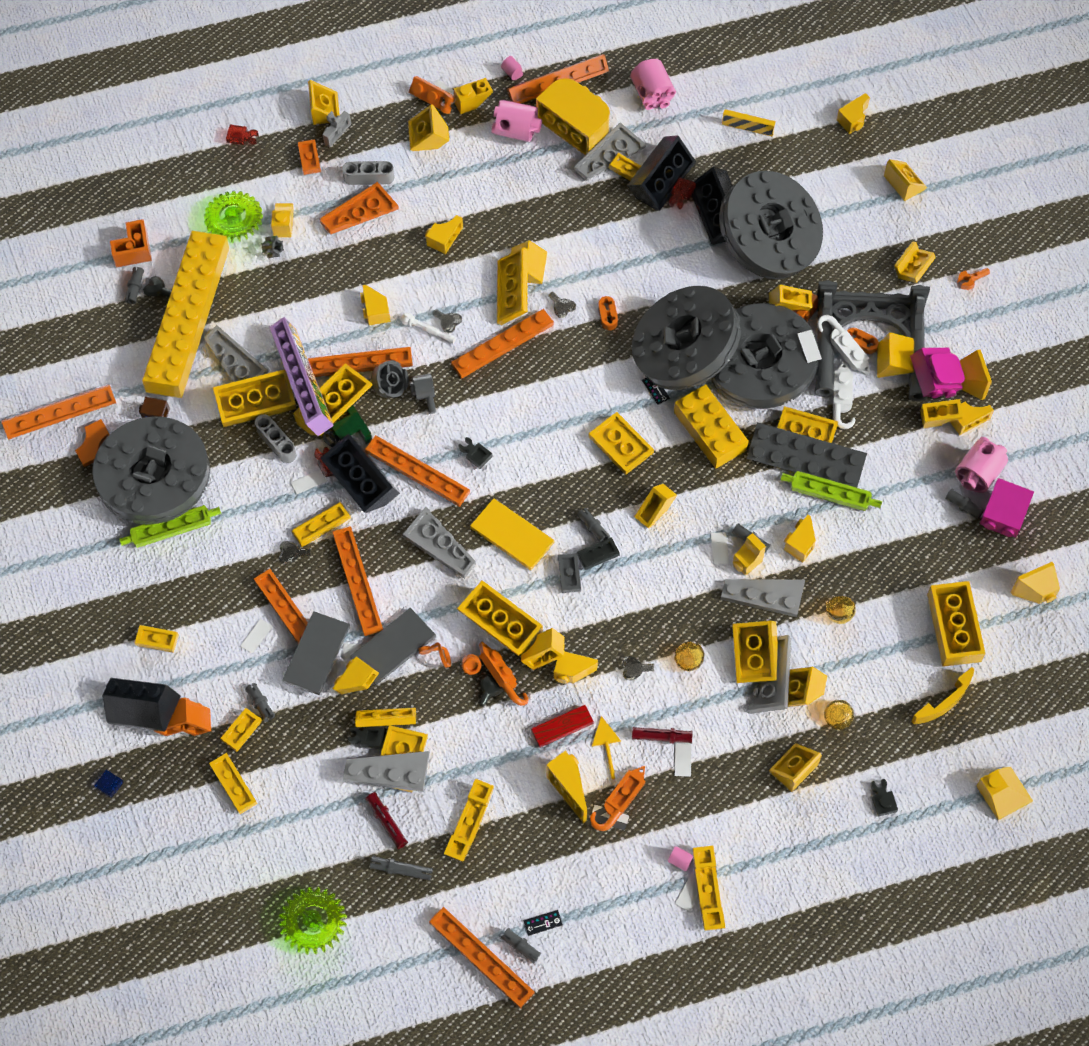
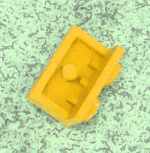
(913, 263)

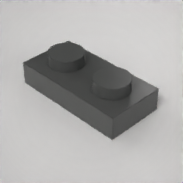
(569, 573)

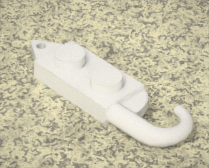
(846, 345)
(843, 394)

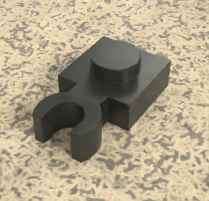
(476, 454)
(369, 738)
(884, 801)

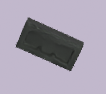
(598, 553)

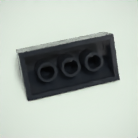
(661, 172)
(708, 198)
(359, 475)
(139, 704)

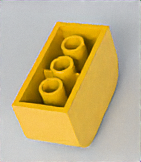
(574, 114)

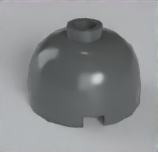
(389, 379)

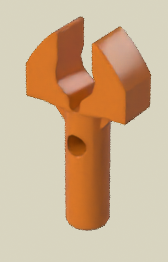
(971, 277)

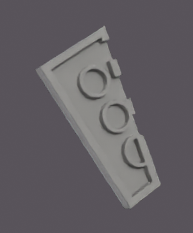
(617, 141)
(233, 357)
(432, 538)
(765, 594)
(774, 694)
(393, 771)

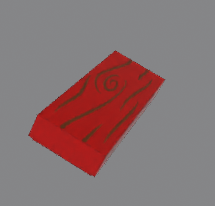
(562, 726)

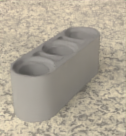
(368, 172)
(277, 446)

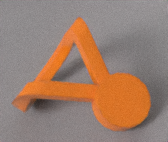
(437, 647)

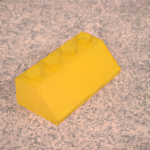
(338, 394)
(500, 618)

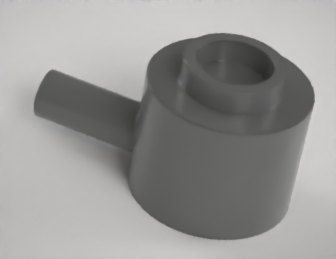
(423, 388)

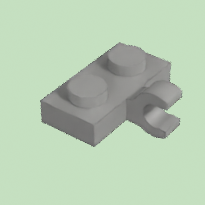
(338, 127)

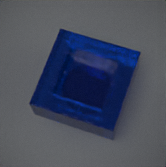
(108, 783)

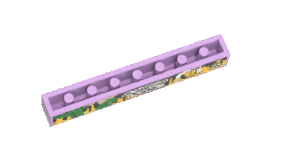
(301, 376)

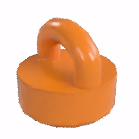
(471, 664)

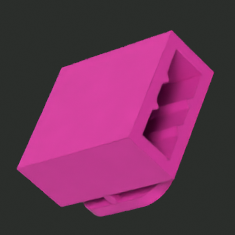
(938, 372)
(1006, 508)

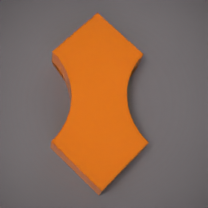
(95, 436)

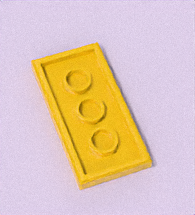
(512, 285)
(512, 534)

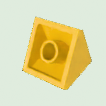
(322, 102)
(903, 179)
(536, 261)
(894, 355)
(795, 766)

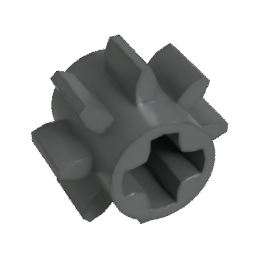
(272, 246)

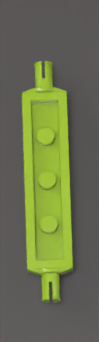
(831, 491)
(189, 521)

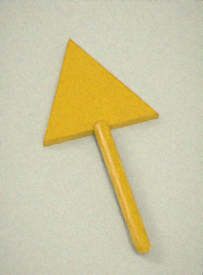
(606, 736)

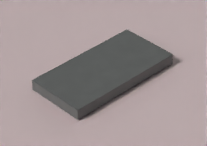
(395, 644)
(316, 653)

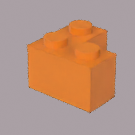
(134, 248)
(189, 718)

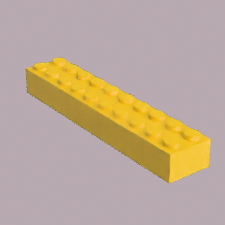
(186, 314)

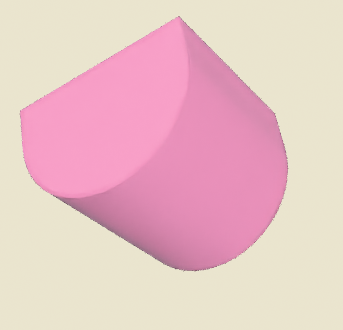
(512, 68)
(680, 858)

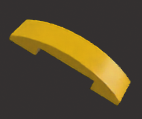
(929, 713)
(470, 820)
(708, 888)

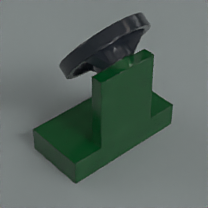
(349, 425)

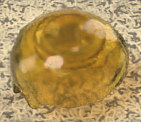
(840, 609)
(689, 656)
(839, 714)

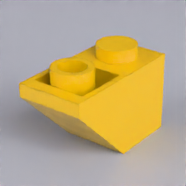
(472, 95)
(376, 306)
(802, 540)
(356, 677)

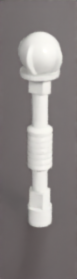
(409, 319)

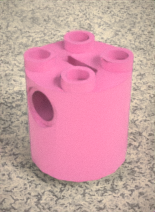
(653, 84)
(516, 120)
(981, 465)

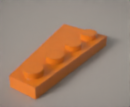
(359, 209)

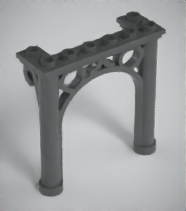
(830, 300)

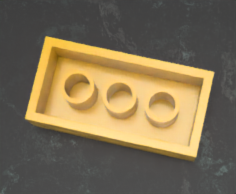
(254, 396)
(710, 426)
(956, 623)

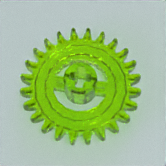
(232, 223)
(328, 932)

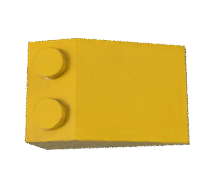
(755, 651)
(566, 779)

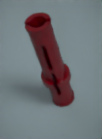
(662, 735)
(374, 801)

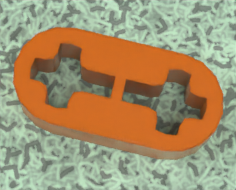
(611, 312)
(863, 338)

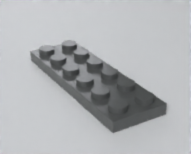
(806, 454)

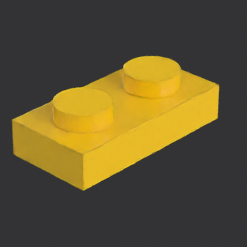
(156, 638)
(241, 729)

